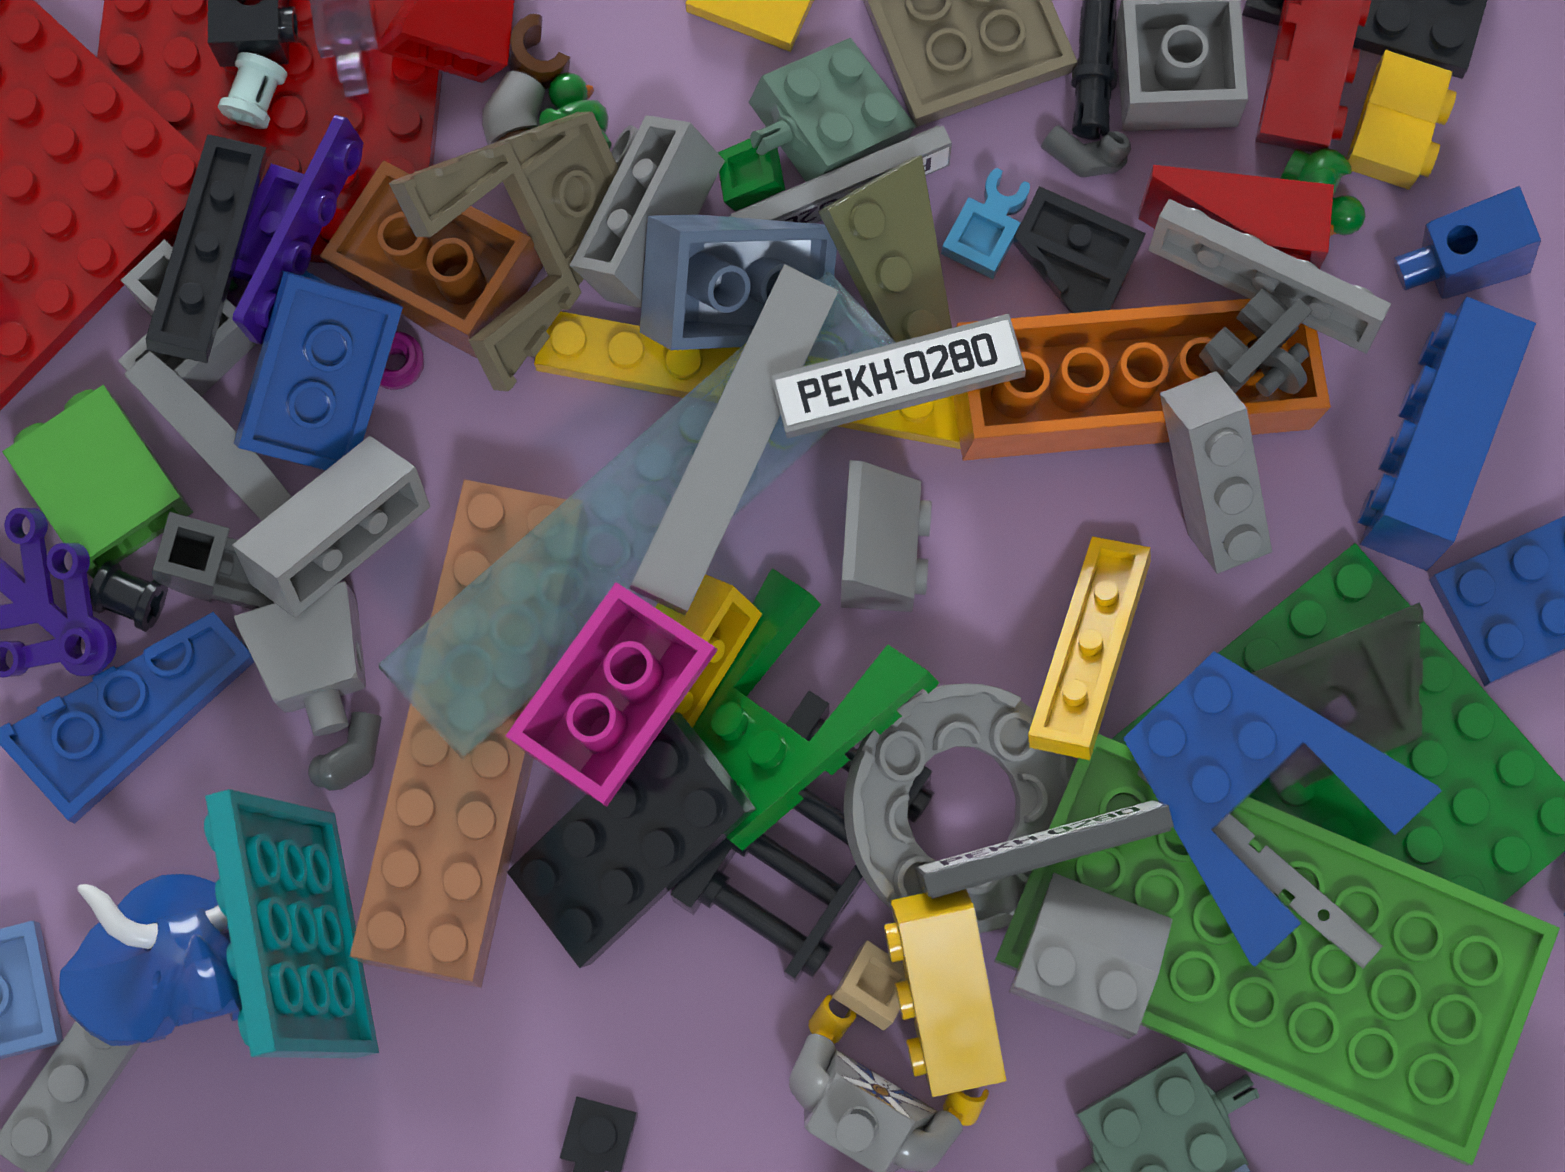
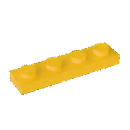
(1090, 648)

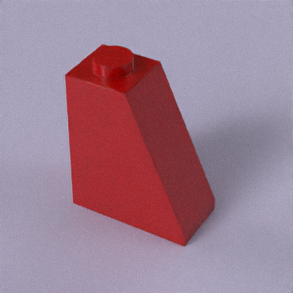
(452, 36)

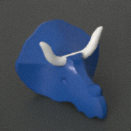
(151, 962)

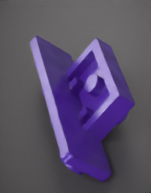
(288, 220)

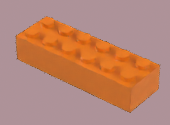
(1101, 377)

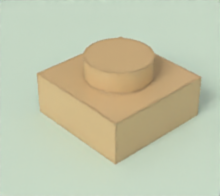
(870, 986)

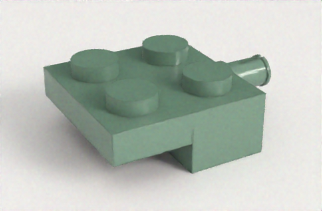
(827, 111)

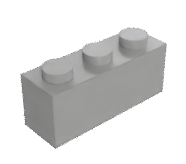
(661, 174)
(1216, 471)
(332, 526)

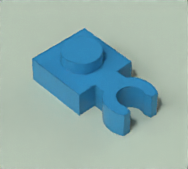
(985, 230)

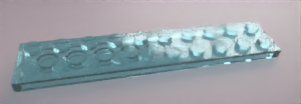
(523, 612)

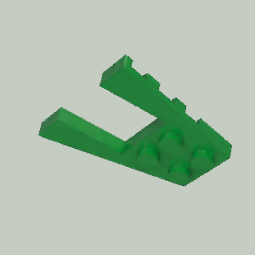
(765, 754)

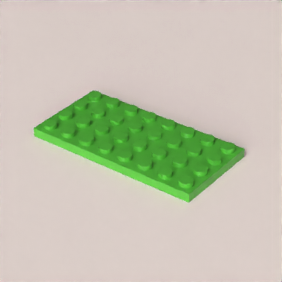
(1399, 1044)

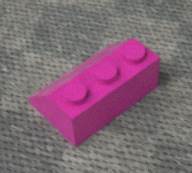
(611, 694)

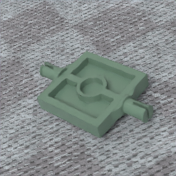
(1166, 1123)

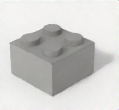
(1181, 64)

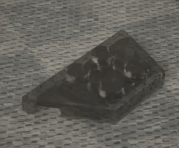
(1375, 670)

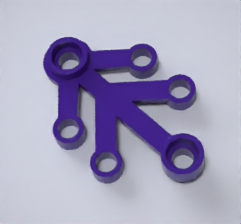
(35, 604)

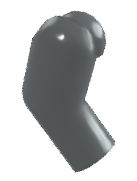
(1088, 159)
(352, 759)

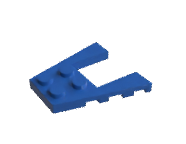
(1217, 745)

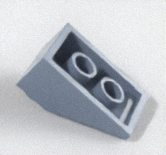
(716, 272)

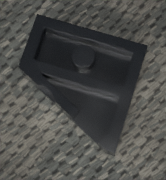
(1077, 250)

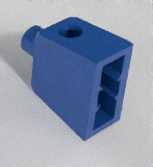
(1494, 245)

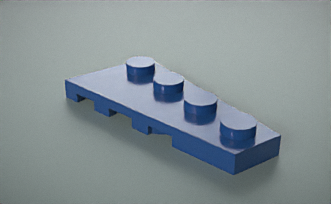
(103, 731)

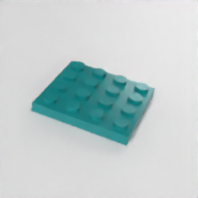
(289, 928)

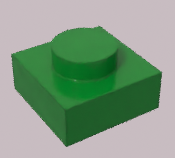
(749, 176)

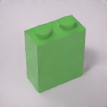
(96, 478)

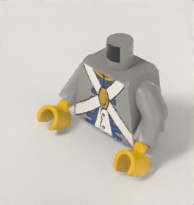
(867, 1113)

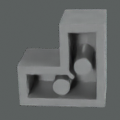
(229, 343)

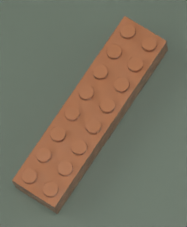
(445, 816)

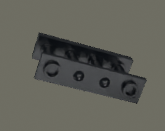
(710, 885)

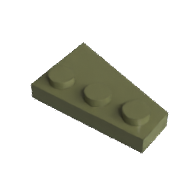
(893, 251)

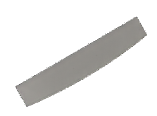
(208, 435)

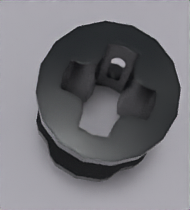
(127, 595)

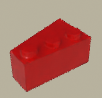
(1309, 72)

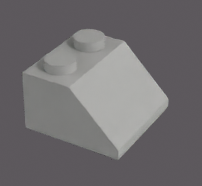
(882, 539)
(1092, 956)

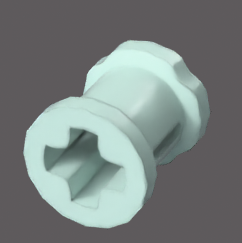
(252, 90)

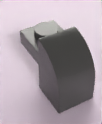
(203, 564)

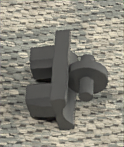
(1273, 326)

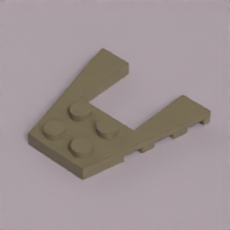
(557, 185)

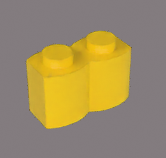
(1400, 120)

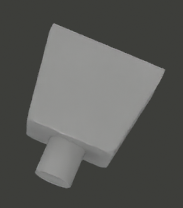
(309, 657)

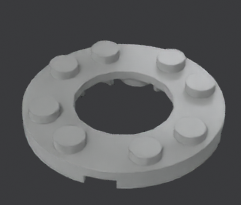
(889, 762)

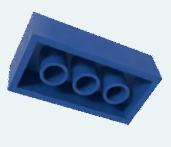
(1444, 433)

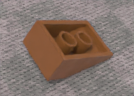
(443, 281)

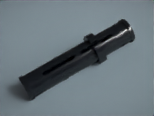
(1094, 72)

